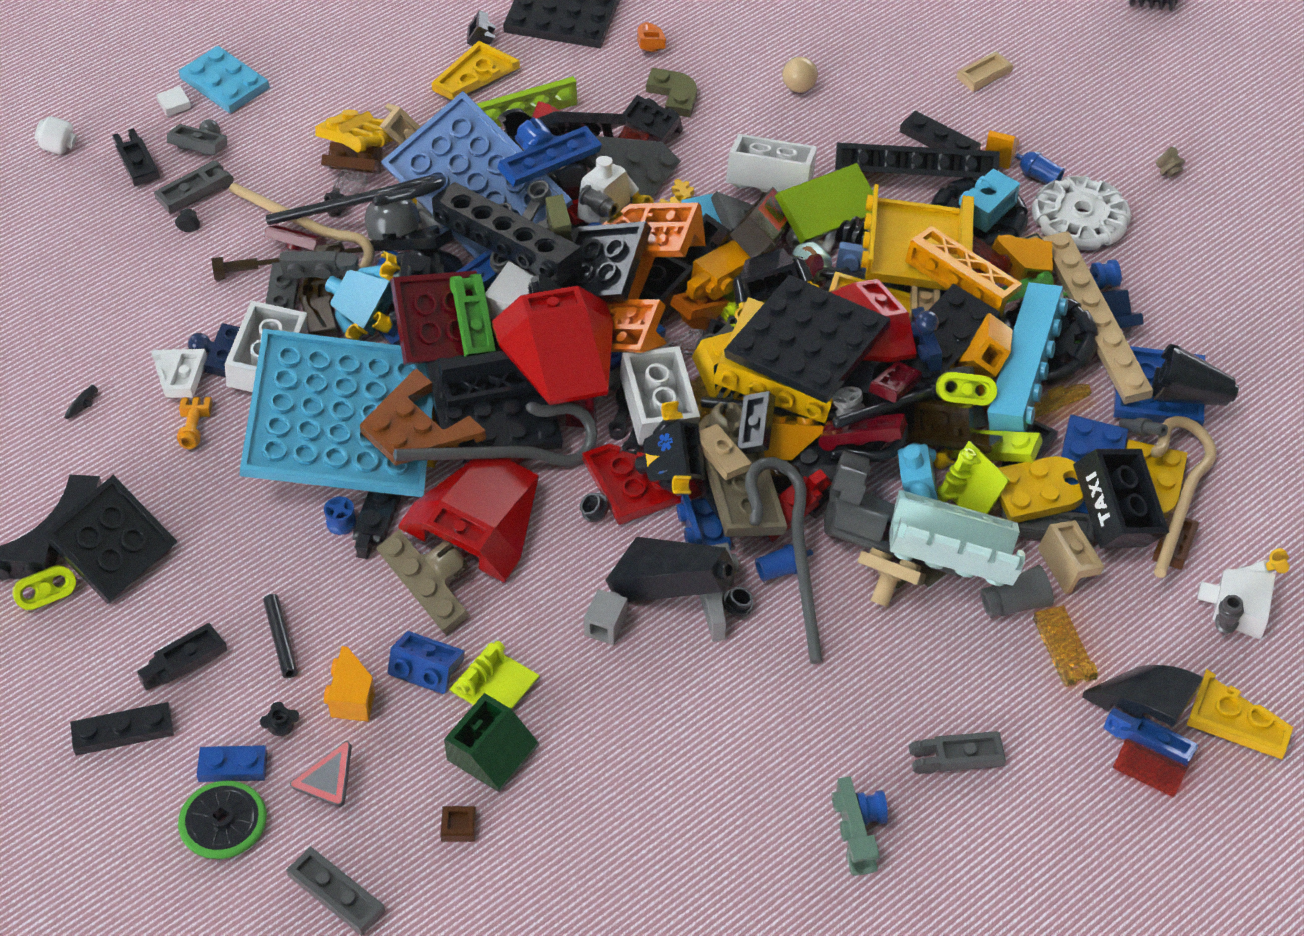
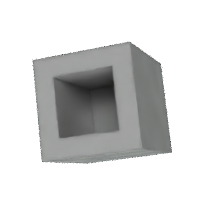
(605, 616)

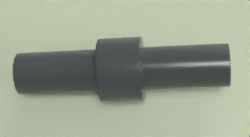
(1143, 426)

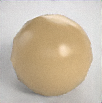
(800, 74)

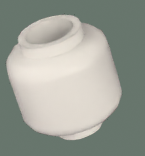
(55, 135)

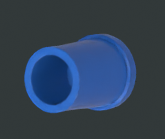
(1039, 167)
(777, 563)

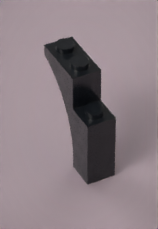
(31, 551)

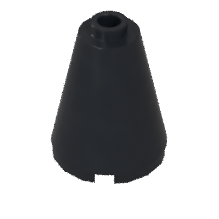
(1191, 380)

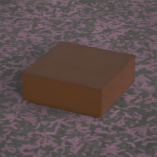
(458, 824)

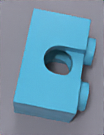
(993, 198)

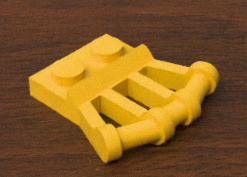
(354, 130)

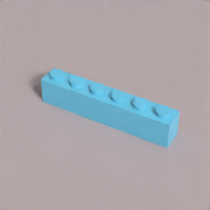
(1027, 364)

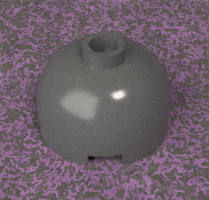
(391, 218)

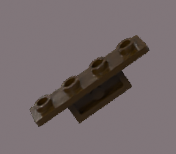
(948, 426)

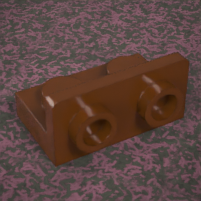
(343, 157)

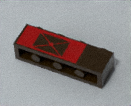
(761, 225)

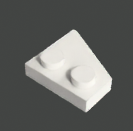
(179, 370)

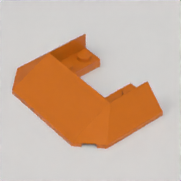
(672, 232)

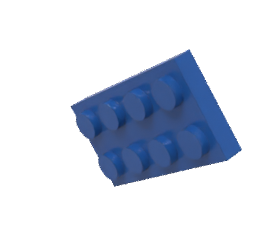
(1085, 436)

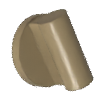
(1170, 162)

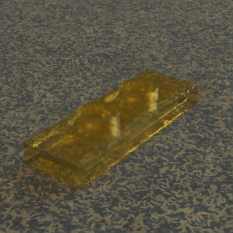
(1060, 397)

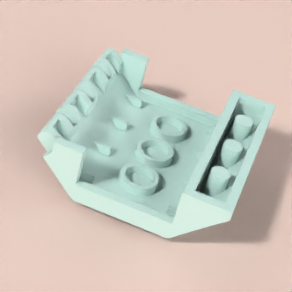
(955, 539)

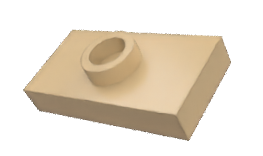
(723, 452)

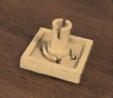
(890, 574)

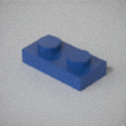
(232, 763)

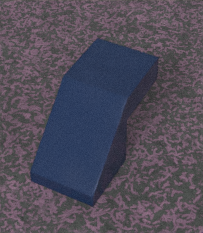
(1119, 304)

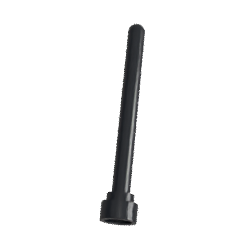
(928, 392)

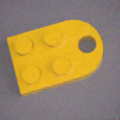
(1165, 473)
(1039, 489)

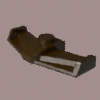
(317, 300)

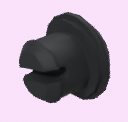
(187, 221)

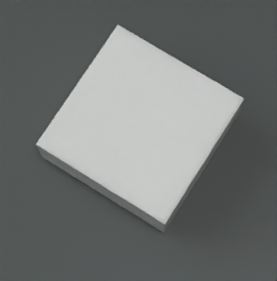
(173, 101)

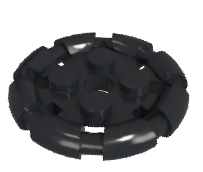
(1011, 223)
(1065, 344)

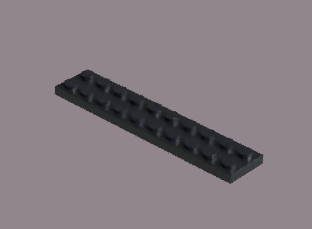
(959, 320)

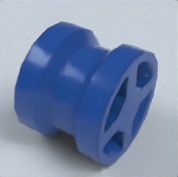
(1106, 274)
(334, 512)
(873, 807)

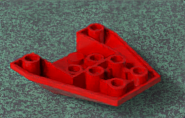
(898, 340)
(559, 342)
(481, 510)

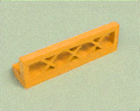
(941, 267)

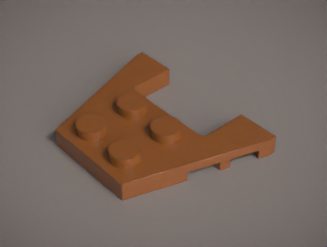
(403, 425)

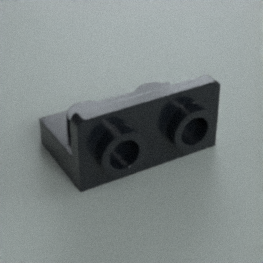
(652, 119)

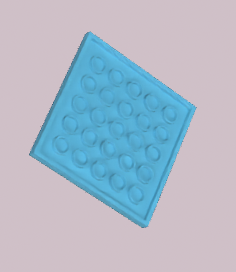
(310, 411)

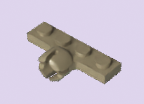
(428, 577)

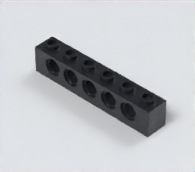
(916, 160)
(507, 233)

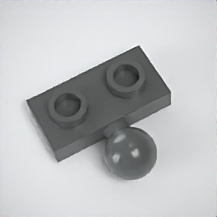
(205, 139)

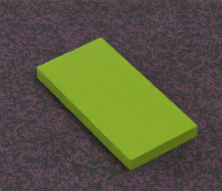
(825, 202)

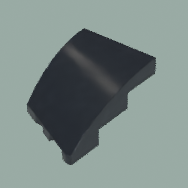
(1148, 689)

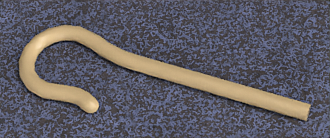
(311, 225)
(1189, 486)

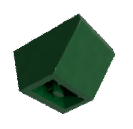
(490, 743)

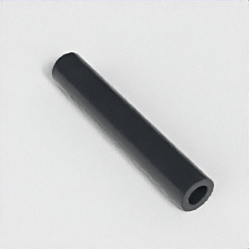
(280, 636)

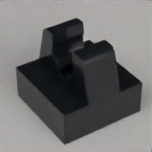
(480, 29)

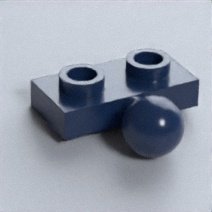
(923, 327)
(217, 350)

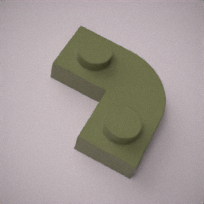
(677, 86)

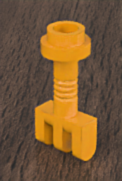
(189, 436)

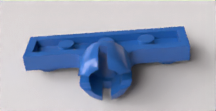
(545, 151)

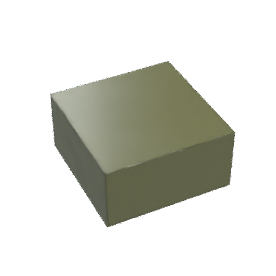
(558, 216)

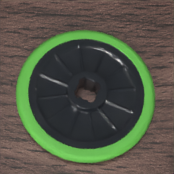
(240, 830)

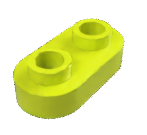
(965, 388)
(43, 586)

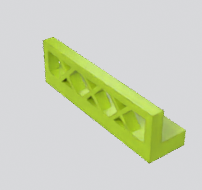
(557, 94)

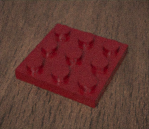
(427, 316)

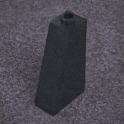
(670, 570)

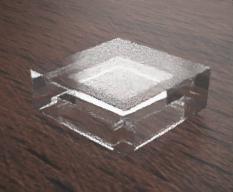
(350, 182)

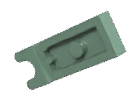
(861, 849)

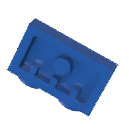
(700, 522)
(424, 661)

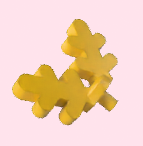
(681, 191)

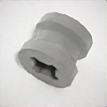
(847, 400)

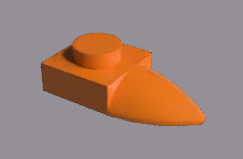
(650, 37)

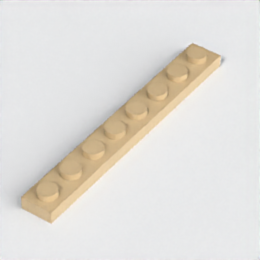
(1111, 342)

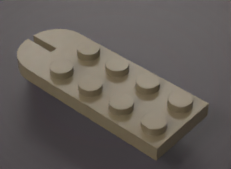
(731, 494)

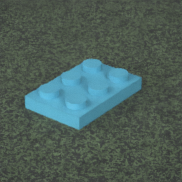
(224, 79)

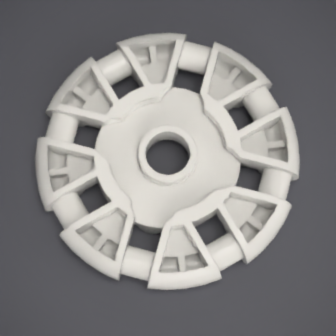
(1085, 194)

